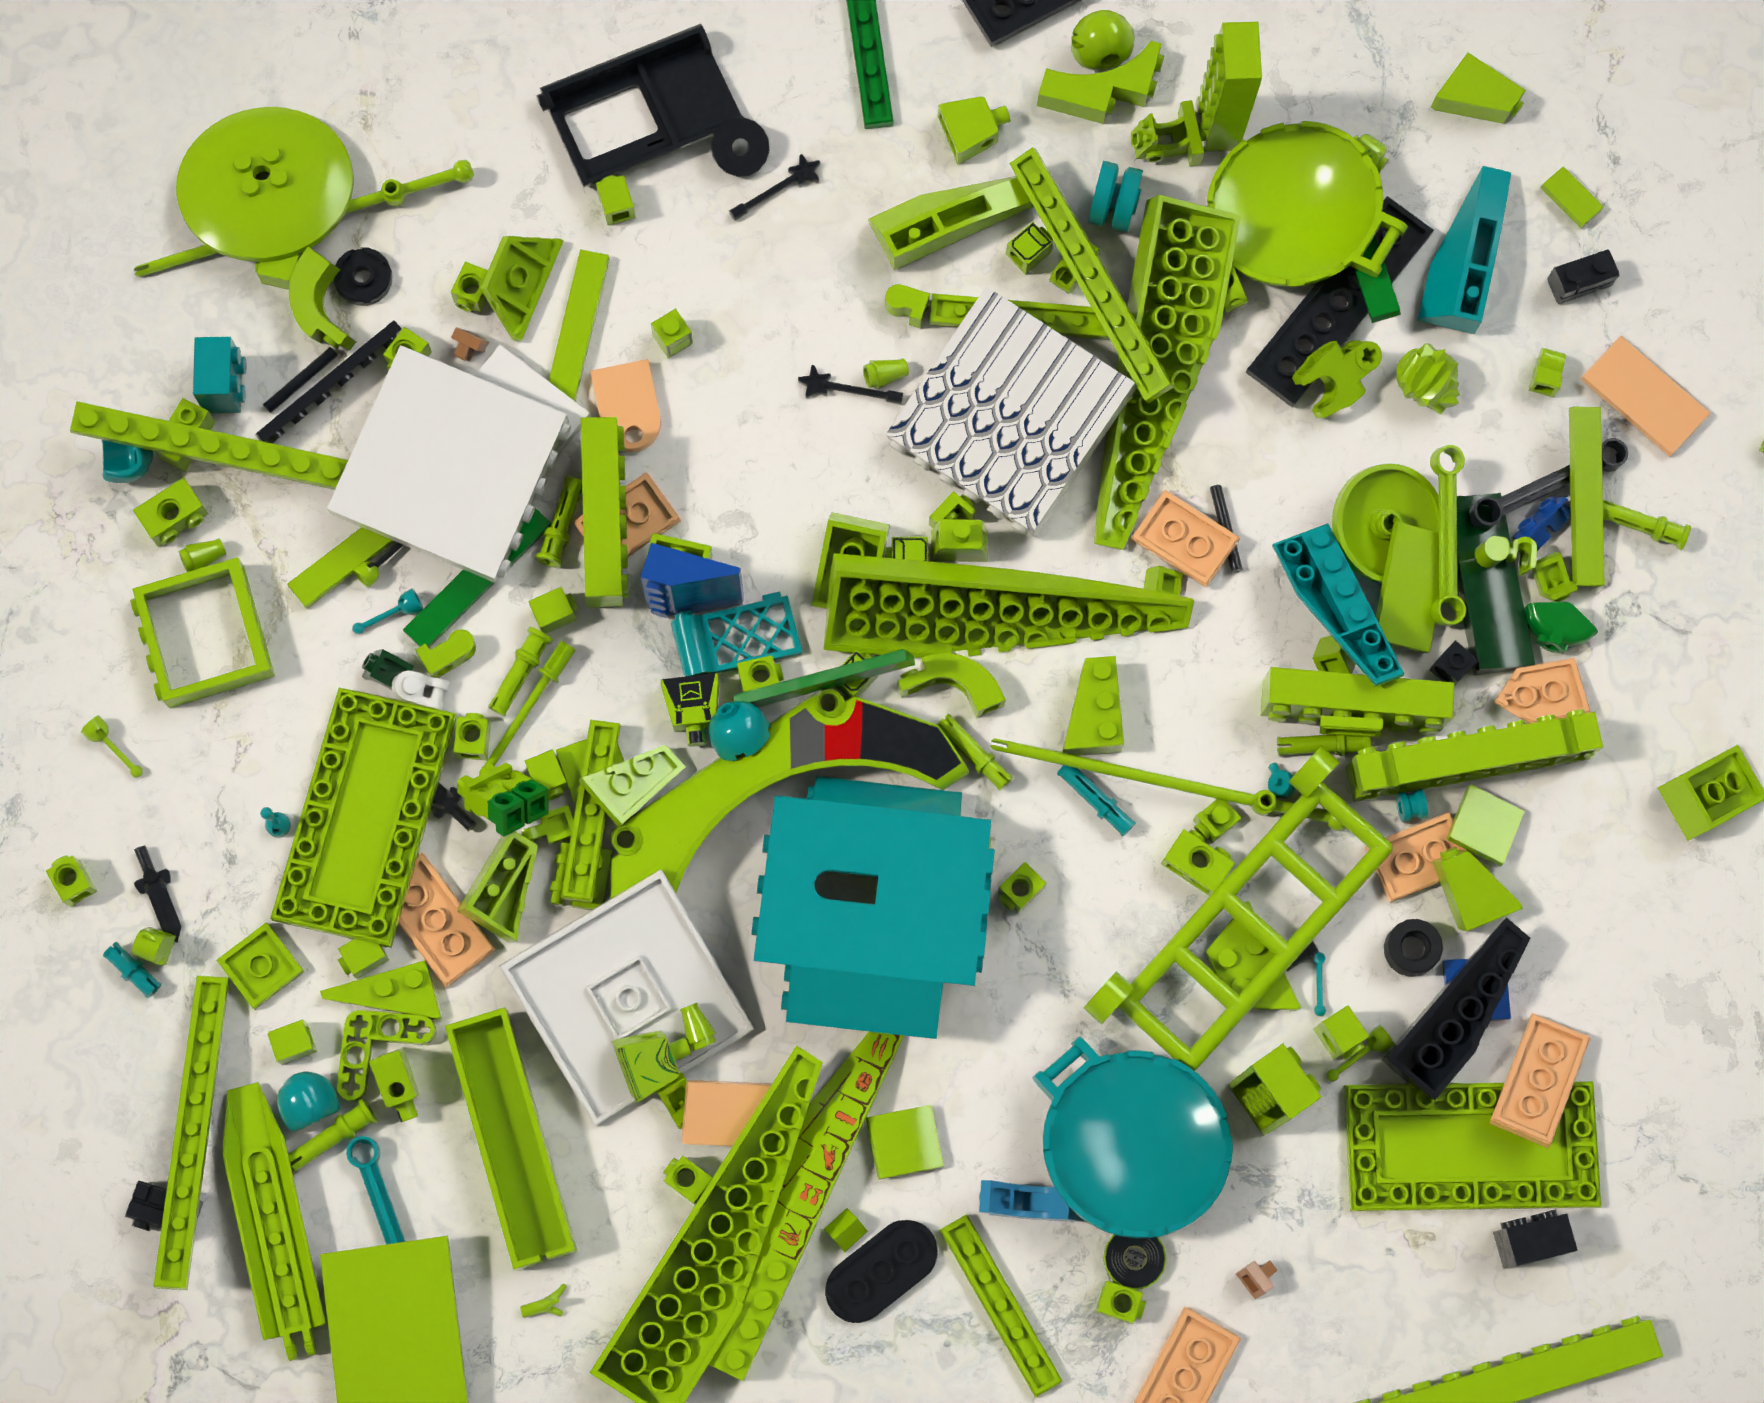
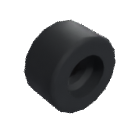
(1395, 955)

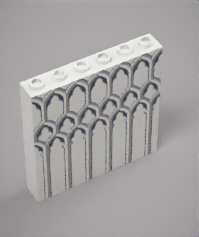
(1010, 412)

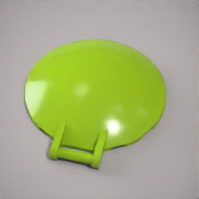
(1304, 204)

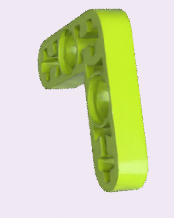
(374, 1033)

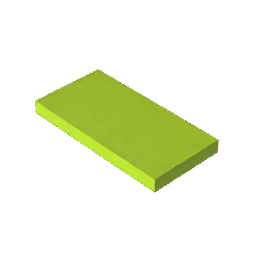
(1410, 587)

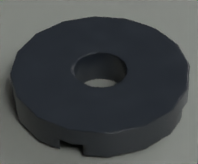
(757, 147)
(366, 292)

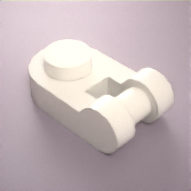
(410, 685)

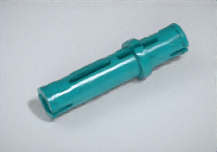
(1097, 799)

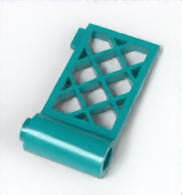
(696, 643)

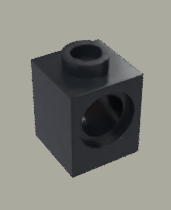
(1453, 663)

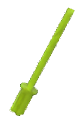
(550, 671)

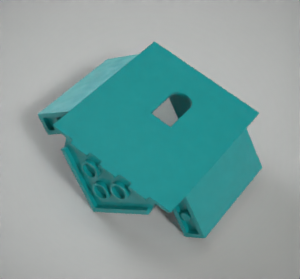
(886, 960)

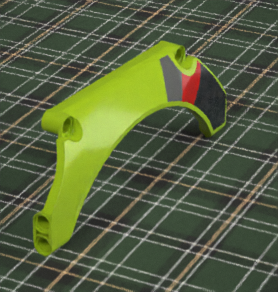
(799, 741)

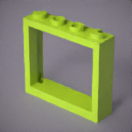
(218, 684)

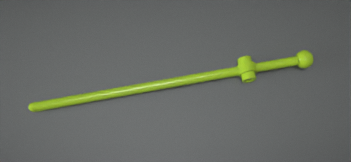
(391, 192)
(1164, 781)

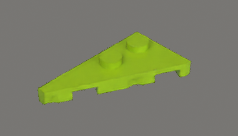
(397, 990)

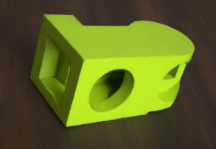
(448, 654)

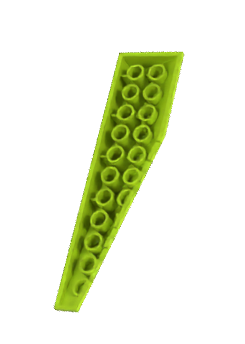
(1181, 301)

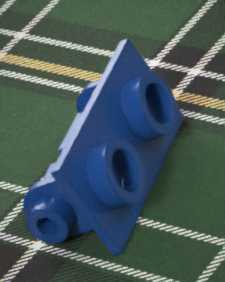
(1551, 513)

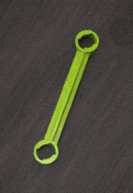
(1448, 535)

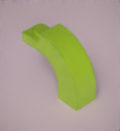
(306, 298)
(960, 672)

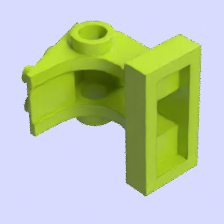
(1183, 132)

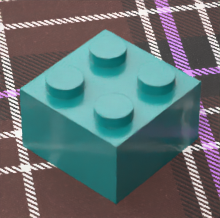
(218, 374)

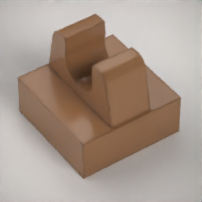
(468, 344)
(1257, 1277)

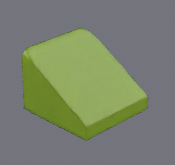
(1163, 580)

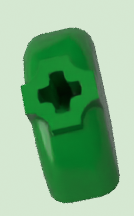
(1558, 625)

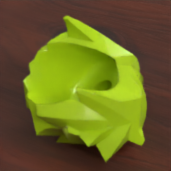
(1429, 377)

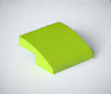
(904, 1142)

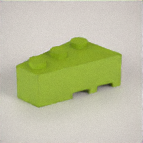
(1096, 710)
(501, 887)

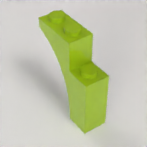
(1095, 94)

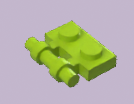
(601, 879)

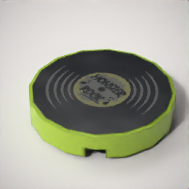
(1134, 1261)

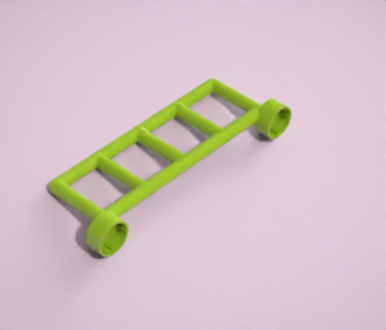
(1127, 996)

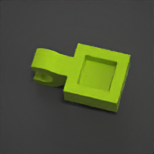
(554, 826)

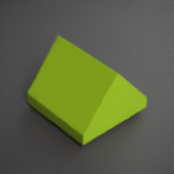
(846, 1230)

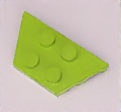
(518, 279)
(1239, 957)

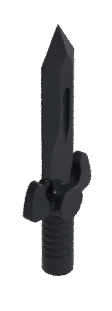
(451, 807)
(157, 893)

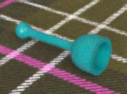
(407, 603)
(275, 821)

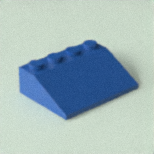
(687, 582)

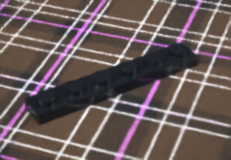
(319, 392)

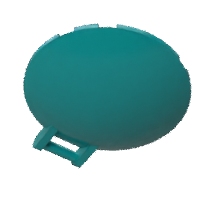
(1134, 1141)

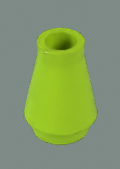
(882, 372)
(201, 554)
(697, 1028)

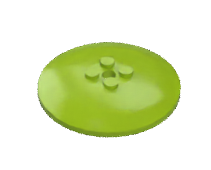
(273, 216)

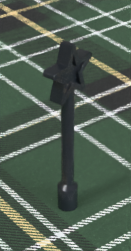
(801, 172)
(819, 383)

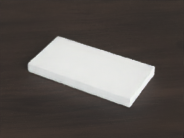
(514, 375)

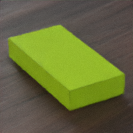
(1572, 197)
(1351, 726)

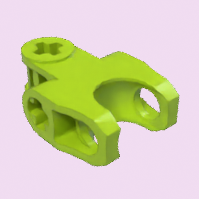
(1340, 372)

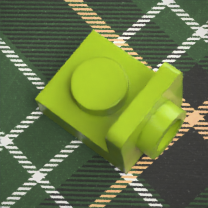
(950, 506)
(1215, 820)

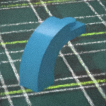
(1024, 1202)

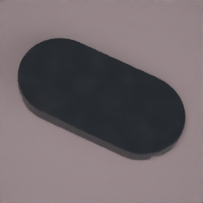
(881, 1271)

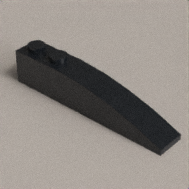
(1456, 1018)

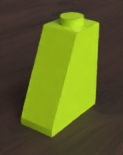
(1479, 93)
(1472, 890)

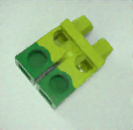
(504, 797)

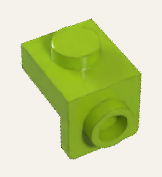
(1553, 578)
(674, 1098)

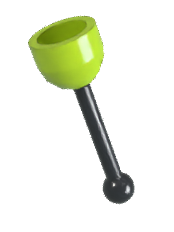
(369, 572)

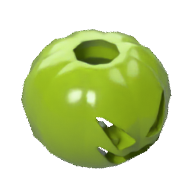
(1102, 41)

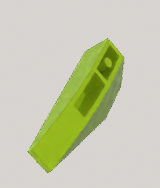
(945, 217)

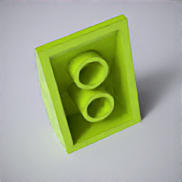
(851, 537)
(1712, 792)

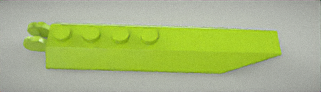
(270, 1220)

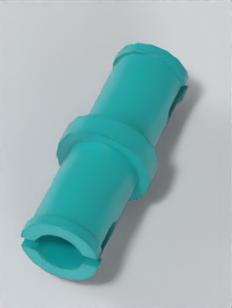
(132, 969)

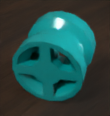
(1412, 805)

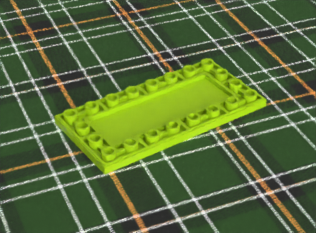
(364, 817)
(1449, 1157)
(394, 1323)

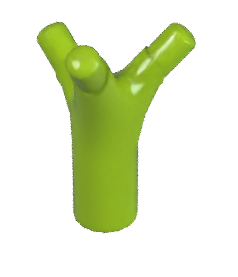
(544, 1305)

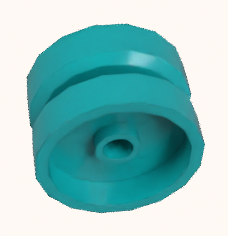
(1115, 196)

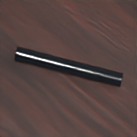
(300, 379)
(1224, 520)

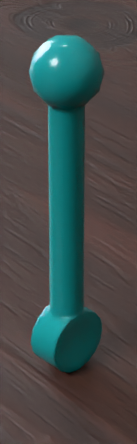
(1319, 1010)

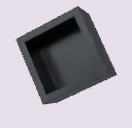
(1530, 1242)

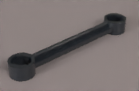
(1539, 488)

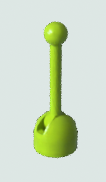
(97, 731)
(1378, 1041)

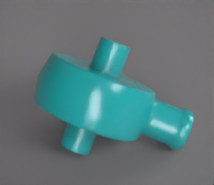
(1279, 782)

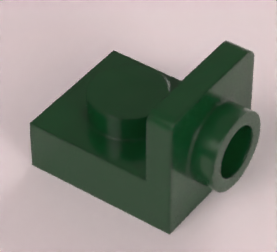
(383, 667)

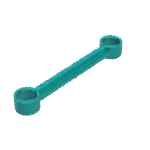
(377, 1191)

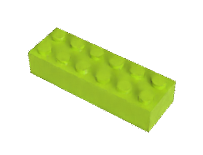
(1230, 85)
(601, 512)
(1399, 703)
(1275, 1089)

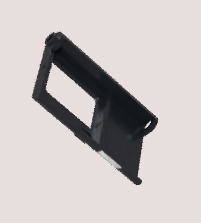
(677, 84)

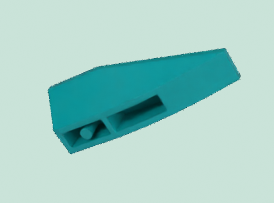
(1466, 259)
(1337, 601)

